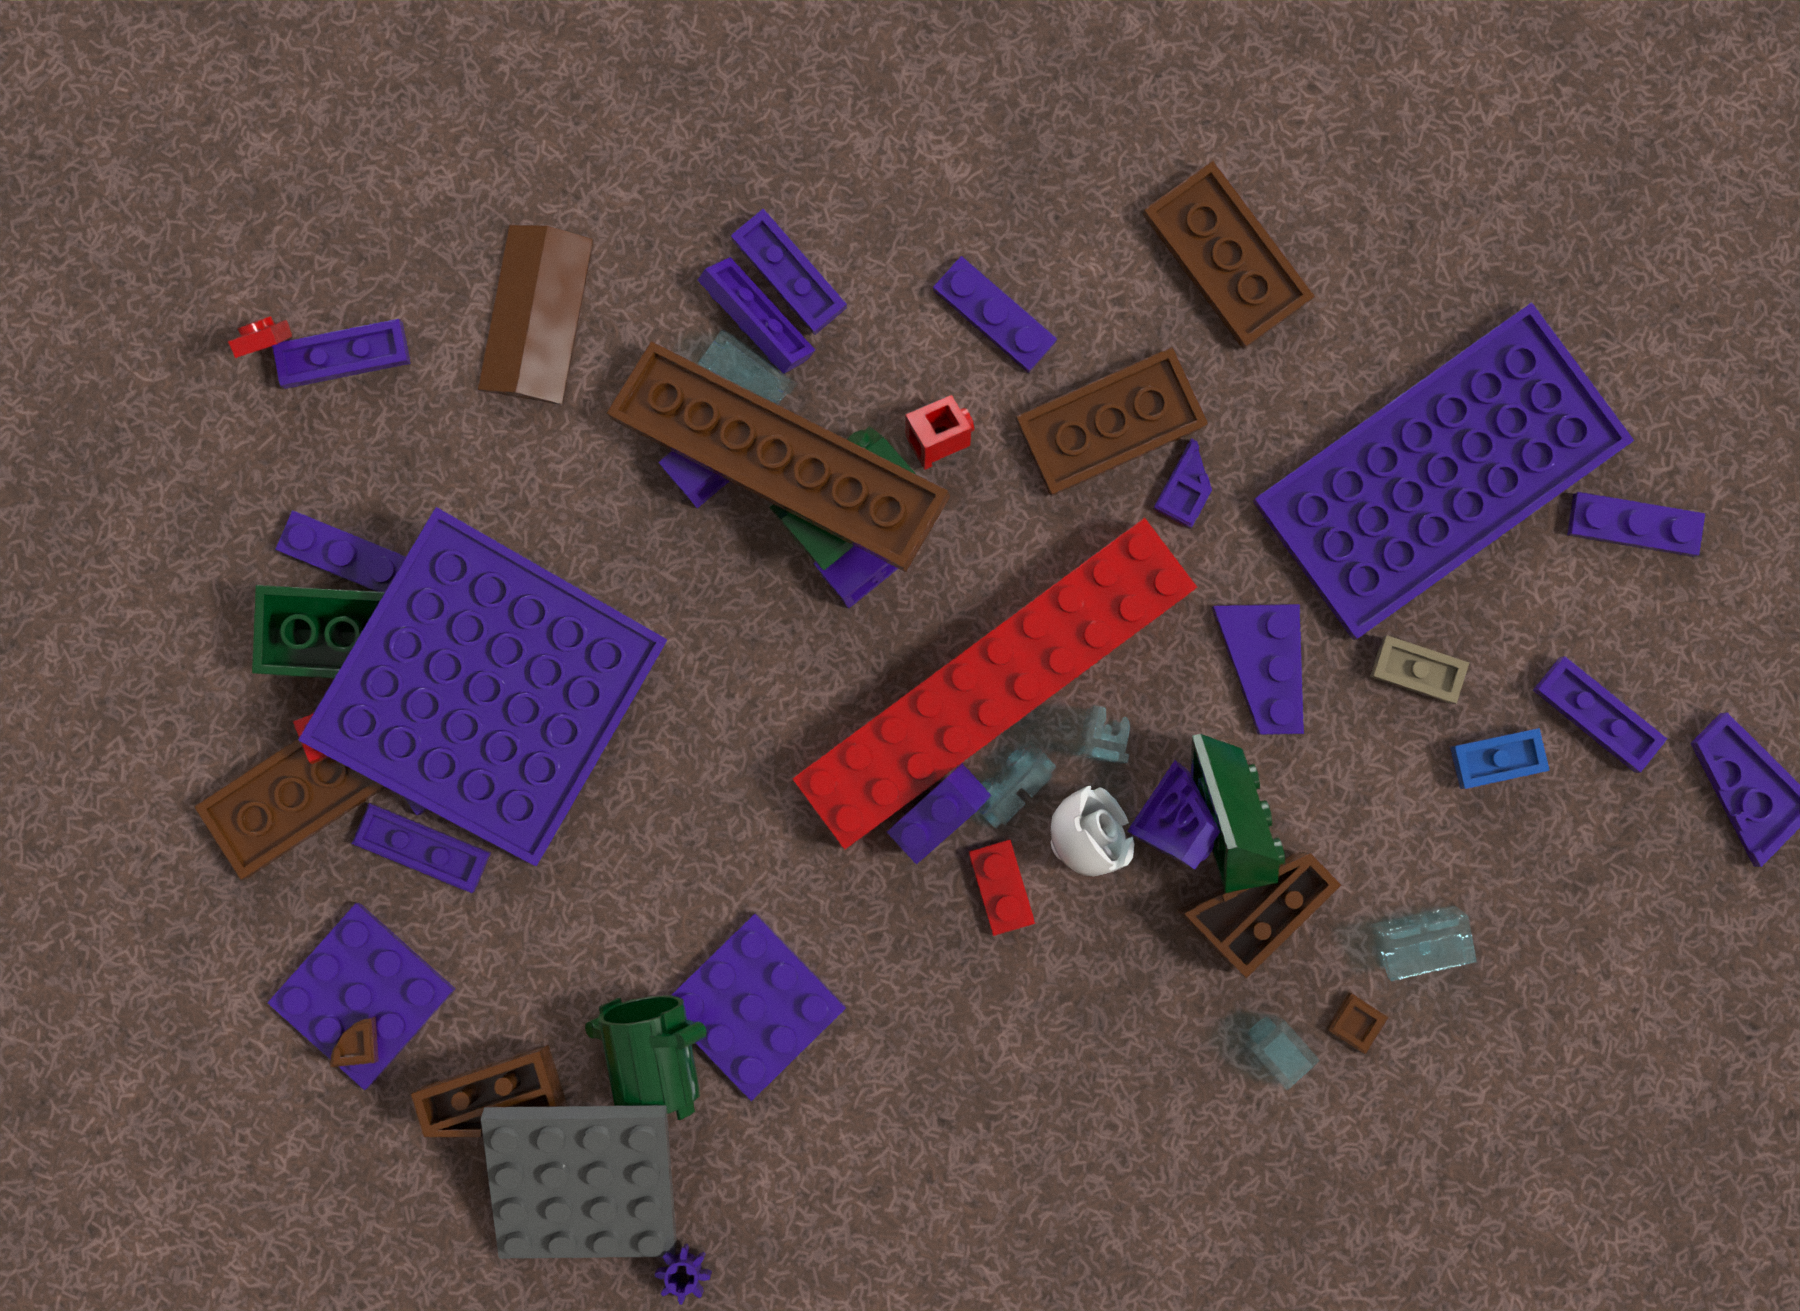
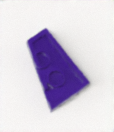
(1267, 660)
(1751, 786)
(1177, 819)

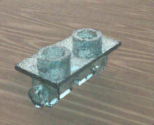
(1024, 768)

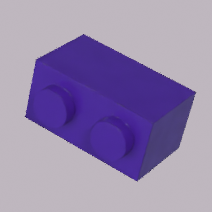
(939, 814)

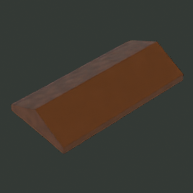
(536, 313)

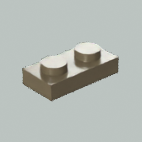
(1419, 669)

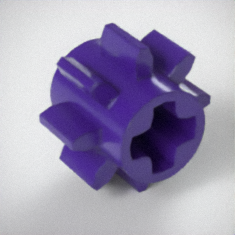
(693, 1268)

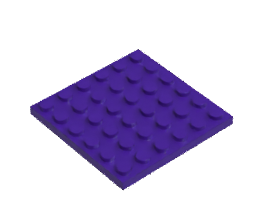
(483, 688)

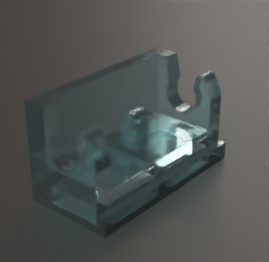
(747, 368)
(1103, 742)
(1424, 942)

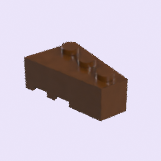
(1257, 920)
(457, 1103)

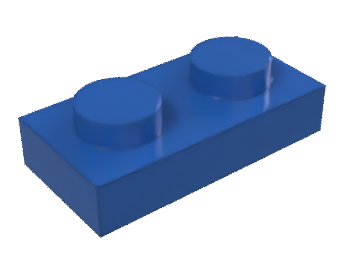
(1499, 758)

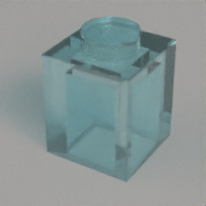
(1280, 1051)

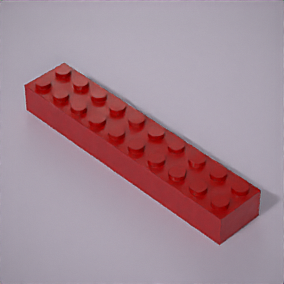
(994, 683)

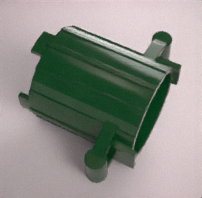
(649, 1052)

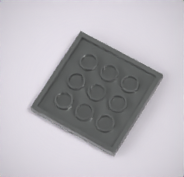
(580, 1181)

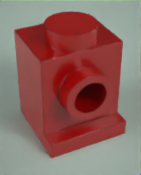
(937, 417)

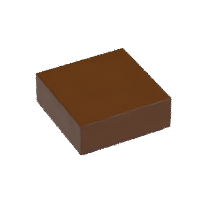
(1357, 1023)

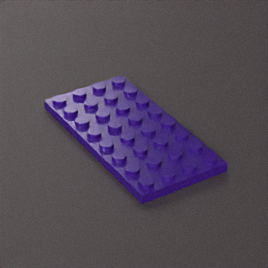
(1442, 471)

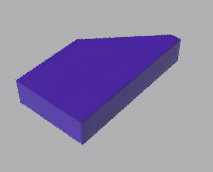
(1186, 488)

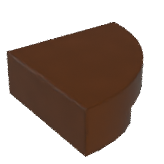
(357, 1045)

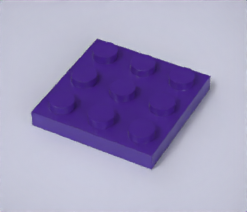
(360, 975)
(757, 1006)

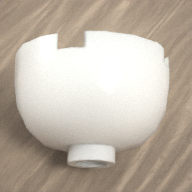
(1090, 833)

